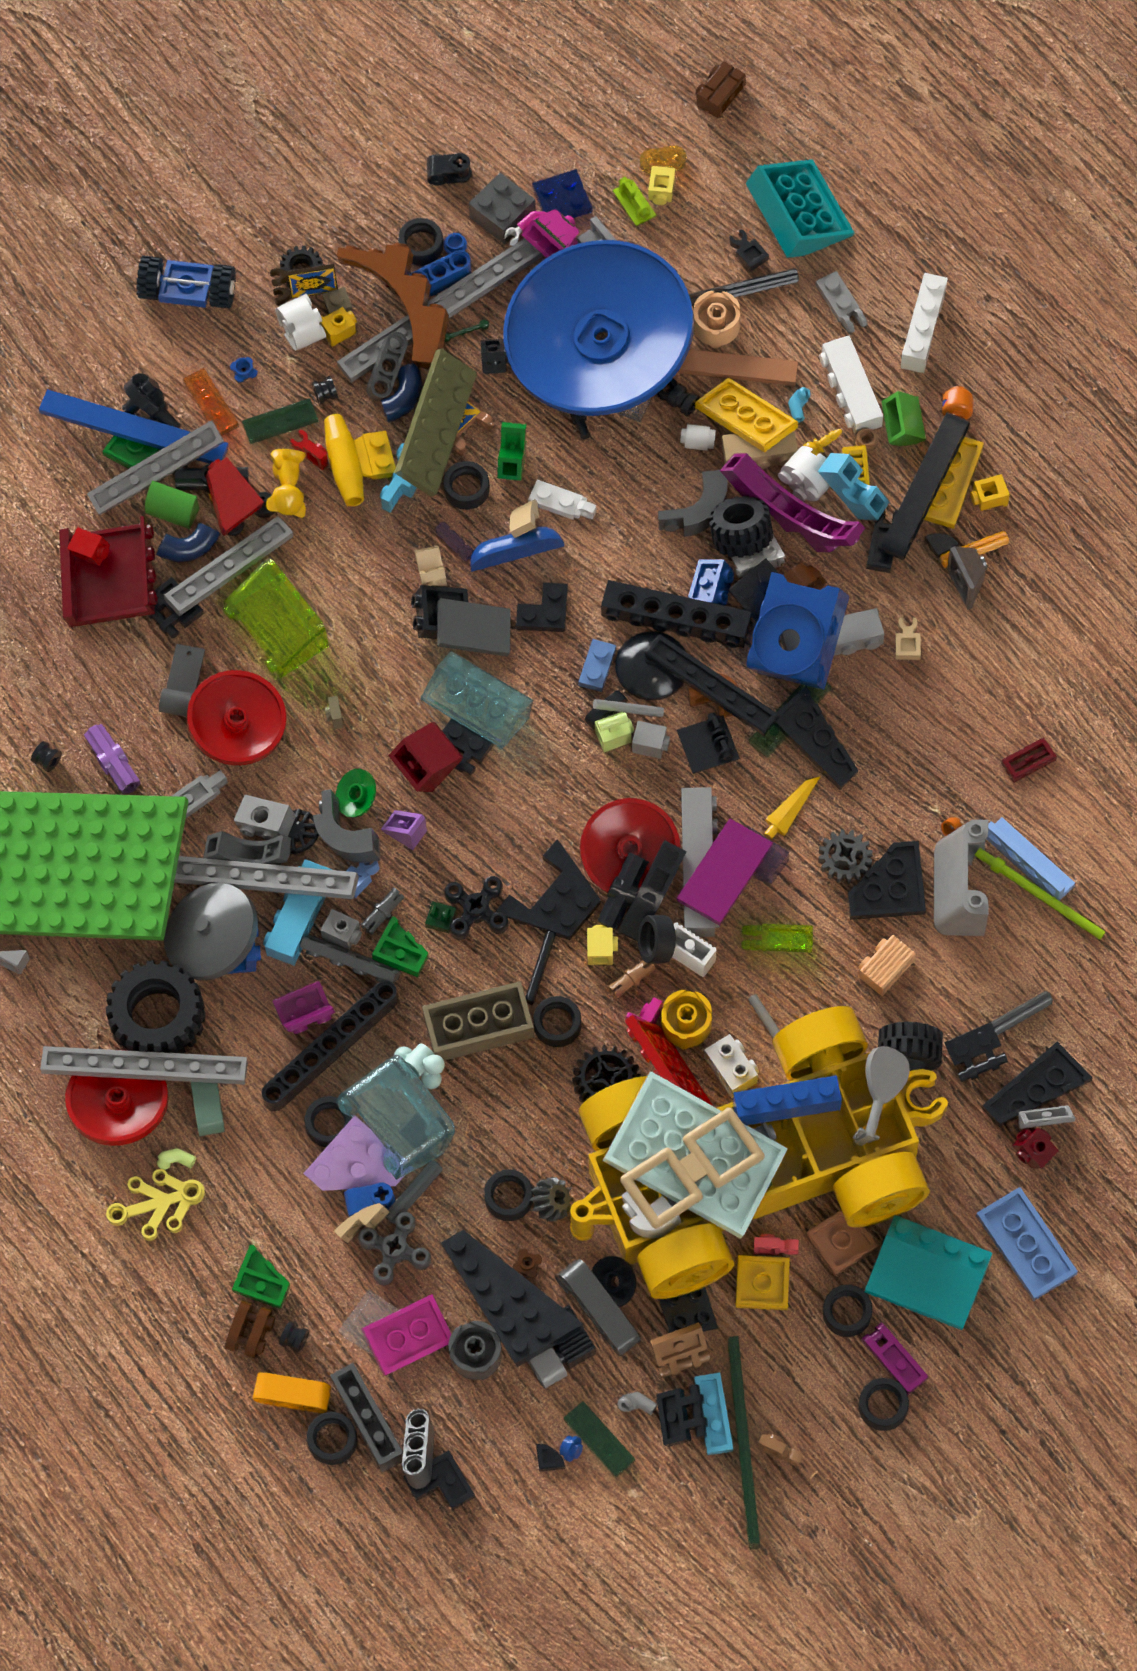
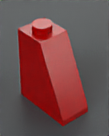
(231, 495)

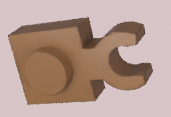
(775, 1447)

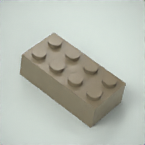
(478, 1021)

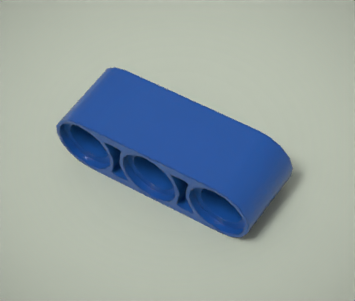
(448, 267)

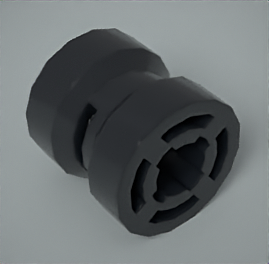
(682, 399)

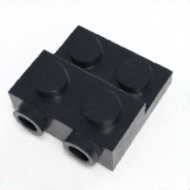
(426, 605)

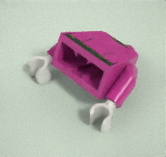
(546, 231)

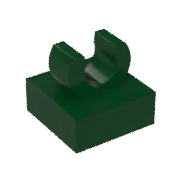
(440, 917)

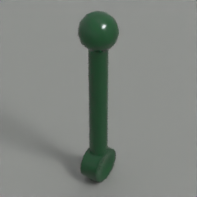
(484, 325)

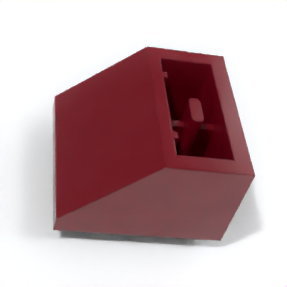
(426, 757)

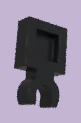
(749, 253)

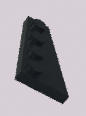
(808, 730)
(1040, 1083)

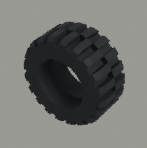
(153, 980)

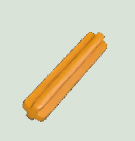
(982, 546)

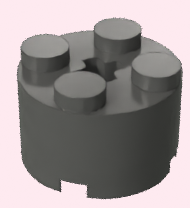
(467, 1338)

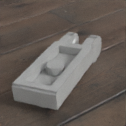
(840, 301)

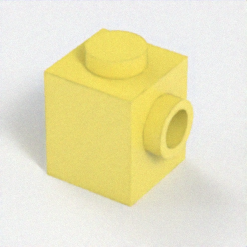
(601, 945)

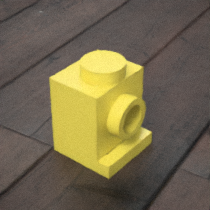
(661, 185)

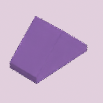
(406, 827)

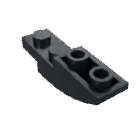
(652, 888)

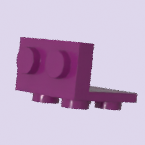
(303, 1007)

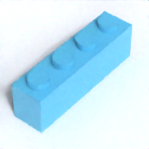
(293, 923)

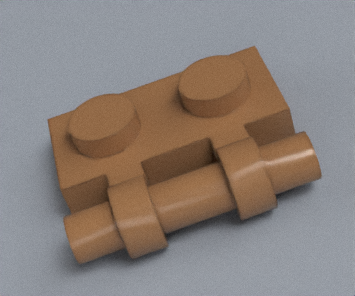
(678, 1345)

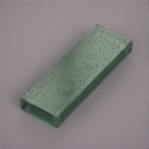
(280, 421)
(599, 1439)

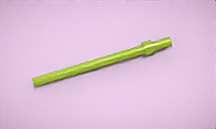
(999, 866)

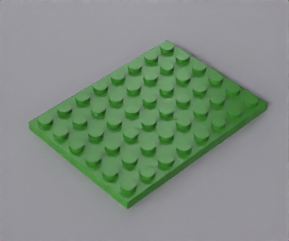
(88, 863)

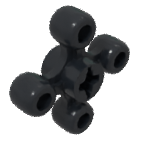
(477, 915)

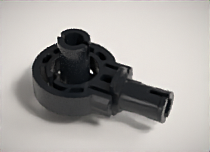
(147, 396)

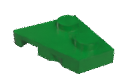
(400, 950)
(260, 1280)

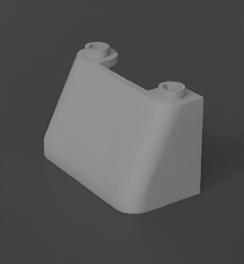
(955, 907)

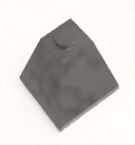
(967, 572)

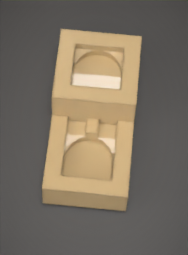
(523, 518)
(369, 1216)

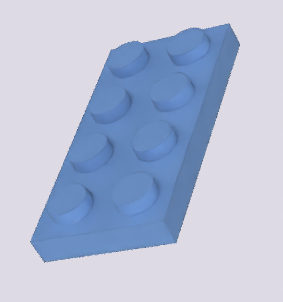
(1026, 1243)

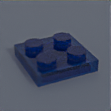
(563, 194)

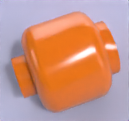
(958, 402)

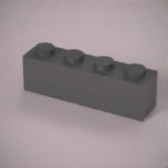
(367, 1417)

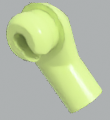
(167, 1157)

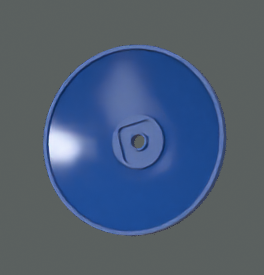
(592, 291)

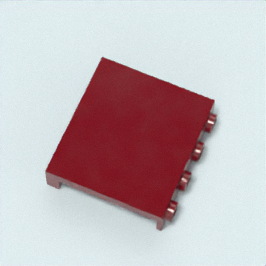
(115, 588)

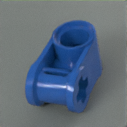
(363, 1197)

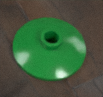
(356, 793)

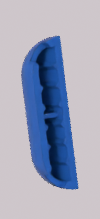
(508, 548)

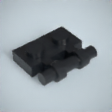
(167, 624)
(468, 743)
(973, 1044)
(674, 1415)

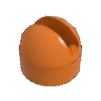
(946, 828)

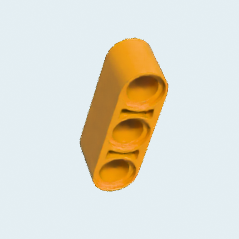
(292, 1392)

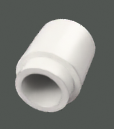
(698, 437)

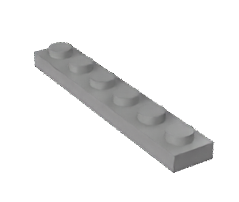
(155, 467)
(228, 566)

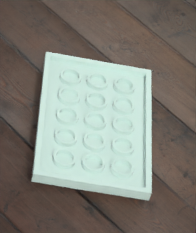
(660, 1121)

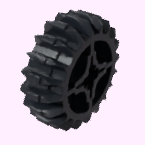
(600, 1059)

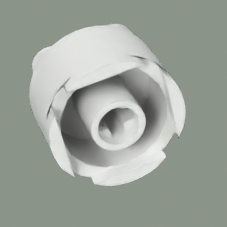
(300, 322)
(803, 475)

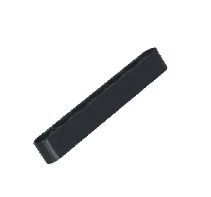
(925, 486)
(324, 1056)

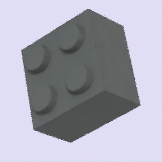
(500, 207)

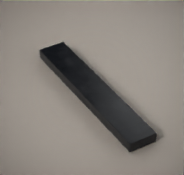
(711, 685)

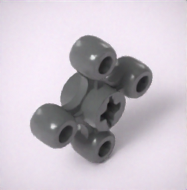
(385, 1243)

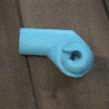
(797, 402)

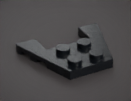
(563, 905)

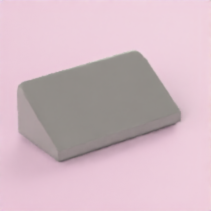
(1045, 1117)

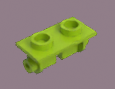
(633, 201)

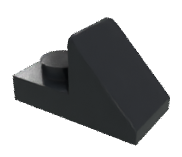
(493, 356)

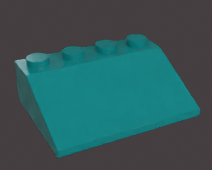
(798, 206)
(928, 1272)

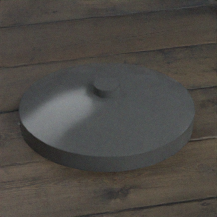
(211, 931)

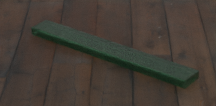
(743, 1443)

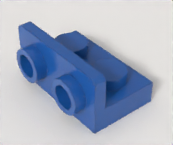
(712, 581)

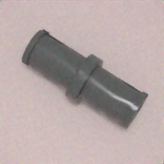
(382, 911)

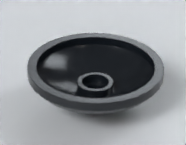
(641, 676)

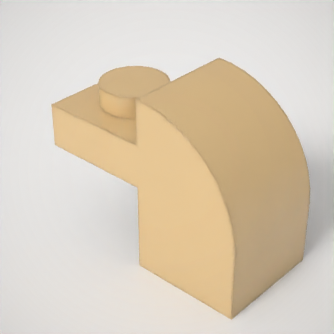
(430, 566)

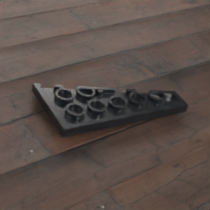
(516, 1309)

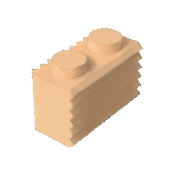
(886, 964)

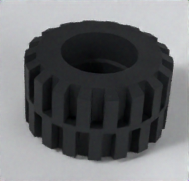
(741, 526)
(916, 1041)

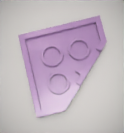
(351, 1160)

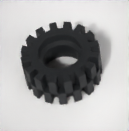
(300, 256)

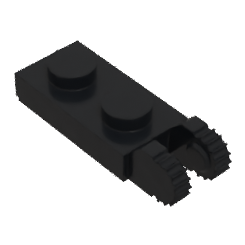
(877, 559)

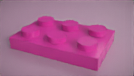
(407, 1335)

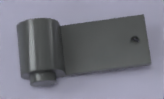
(182, 680)

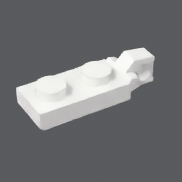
(561, 501)

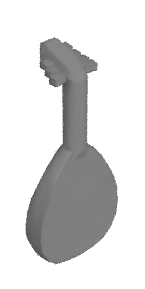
(886, 1076)

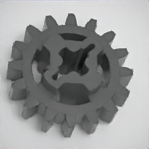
(841, 866)

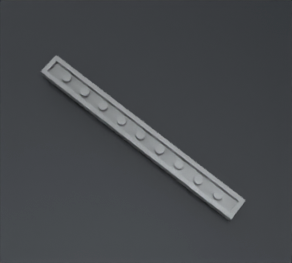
(452, 299)

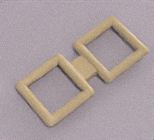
(692, 1168)

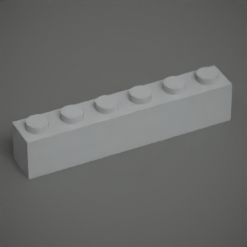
(696, 840)

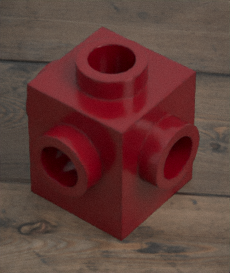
(1034, 1147)

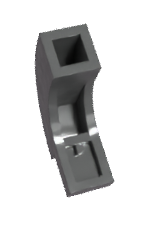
(696, 517)
(350, 845)
(231, 848)

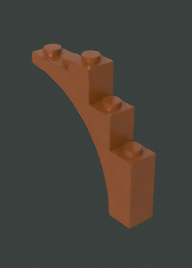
(394, 268)

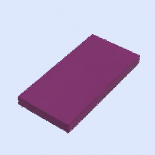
(724, 871)

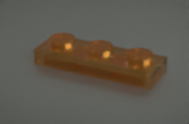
(210, 401)

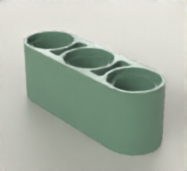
(207, 1108)

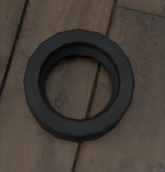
(423, 225)
(466, 468)
(656, 939)
(557, 1002)
(315, 1107)
(506, 1176)
(847, 1330)
(886, 1384)
(346, 1452)

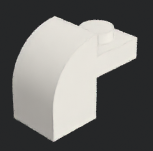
(641, 1225)

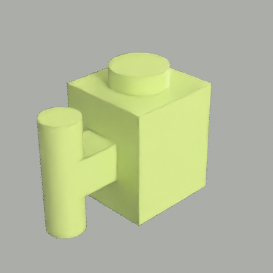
(614, 731)

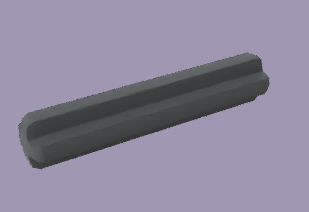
(1022, 1012)
(414, 1190)

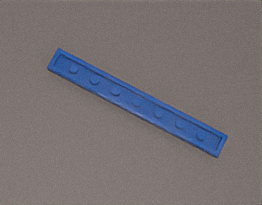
(118, 423)

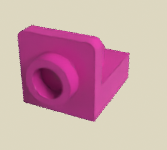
(651, 1011)

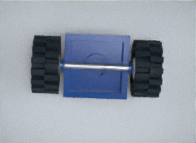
(186, 282)

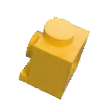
(339, 326)
(991, 486)

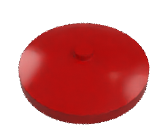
(236, 717)
(622, 829)
(115, 1108)

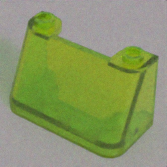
(277, 618)

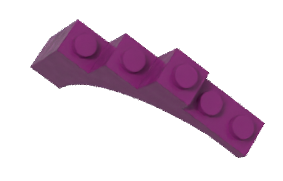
(792, 514)

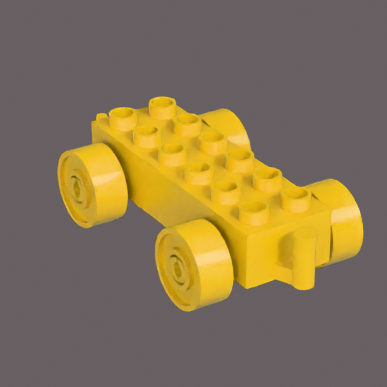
(821, 1157)

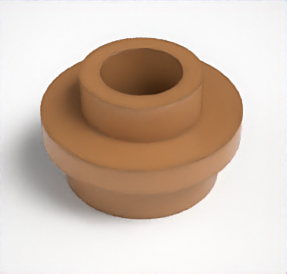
(866, 434)

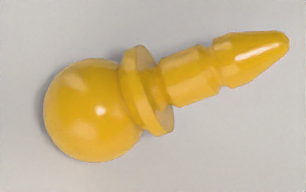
(817, 446)

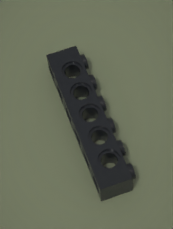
(667, 604)

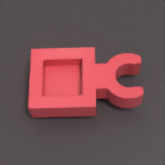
(769, 1245)

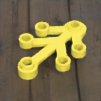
(160, 1202)

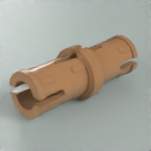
(630, 978)

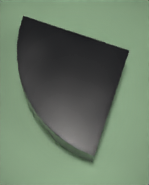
(940, 543)
(549, 1458)

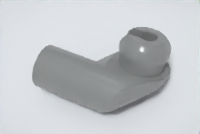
(635, 1401)

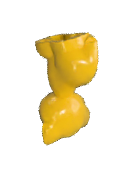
(287, 498)

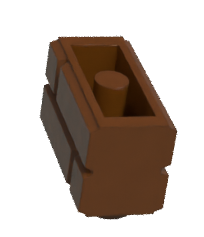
(720, 89)

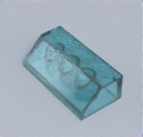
(477, 700)

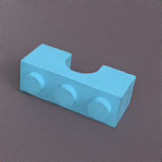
(862, 499)

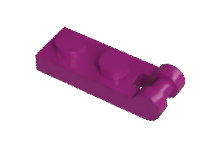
(895, 1358)

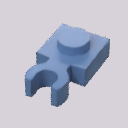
(364, 872)

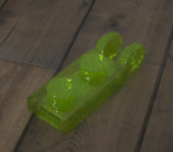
(779, 937)

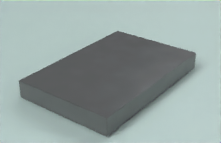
(473, 627)

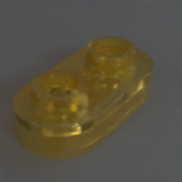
(662, 158)

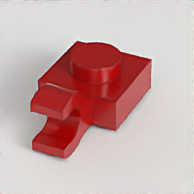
(314, 452)

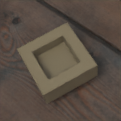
(337, 299)
(333, 712)

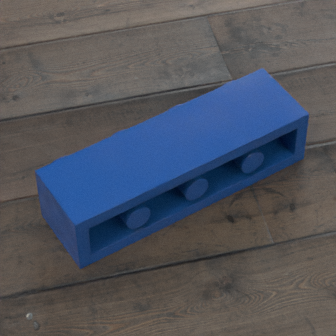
(787, 1100)

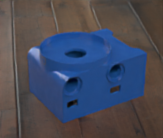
(813, 615)

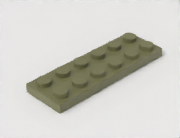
(435, 422)

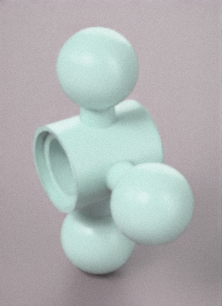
(423, 1063)

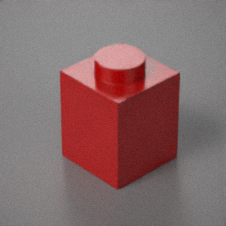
(89, 546)

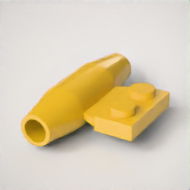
(353, 459)

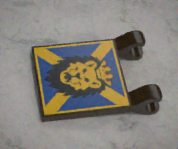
(303, 281)

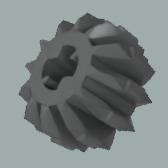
(551, 1199)

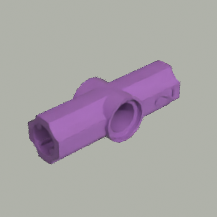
(112, 759)

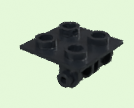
(708, 743)
(688, 1310)

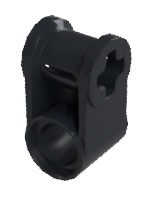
(447, 169)

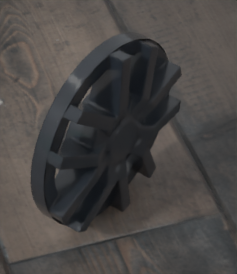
(298, 831)

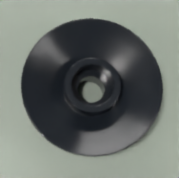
(606, 1272)

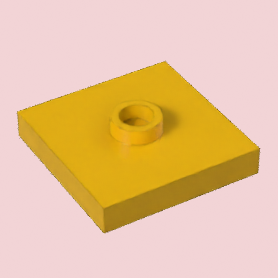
(762, 1282)

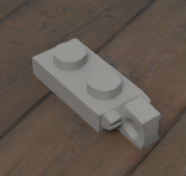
(202, 791)

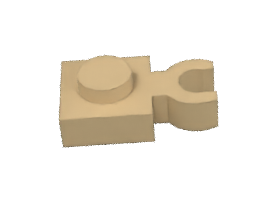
(907, 642)

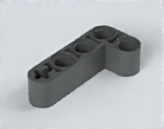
(598, 1305)

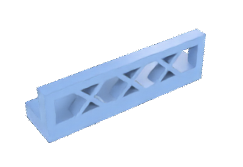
(1029, 859)

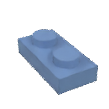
(597, 665)

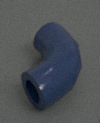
(407, 394)
(190, 547)

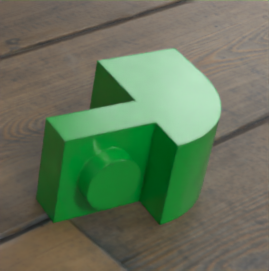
(512, 451)

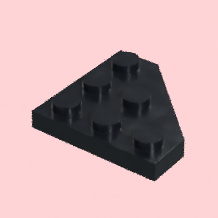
(891, 885)

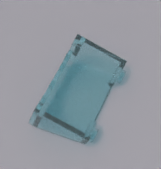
(400, 1115)

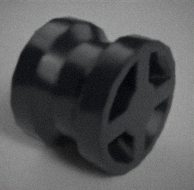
(324, 390)
(46, 756)
(294, 1337)

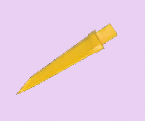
(786, 813)

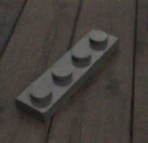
(341, 956)

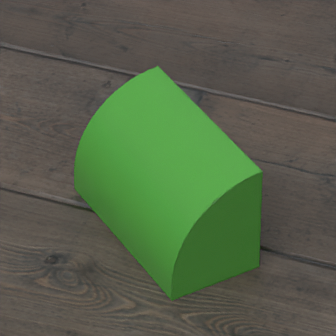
(903, 419)
(171, 505)

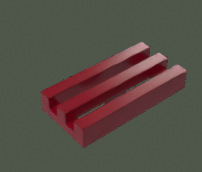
(1032, 768)

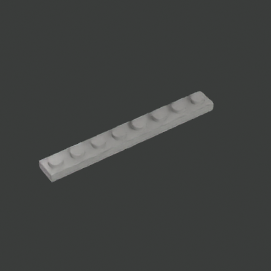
(267, 877)
(144, 1065)

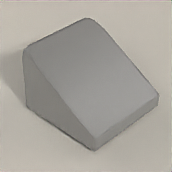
(14, 960)

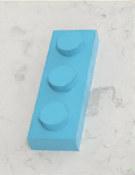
(714, 1409)

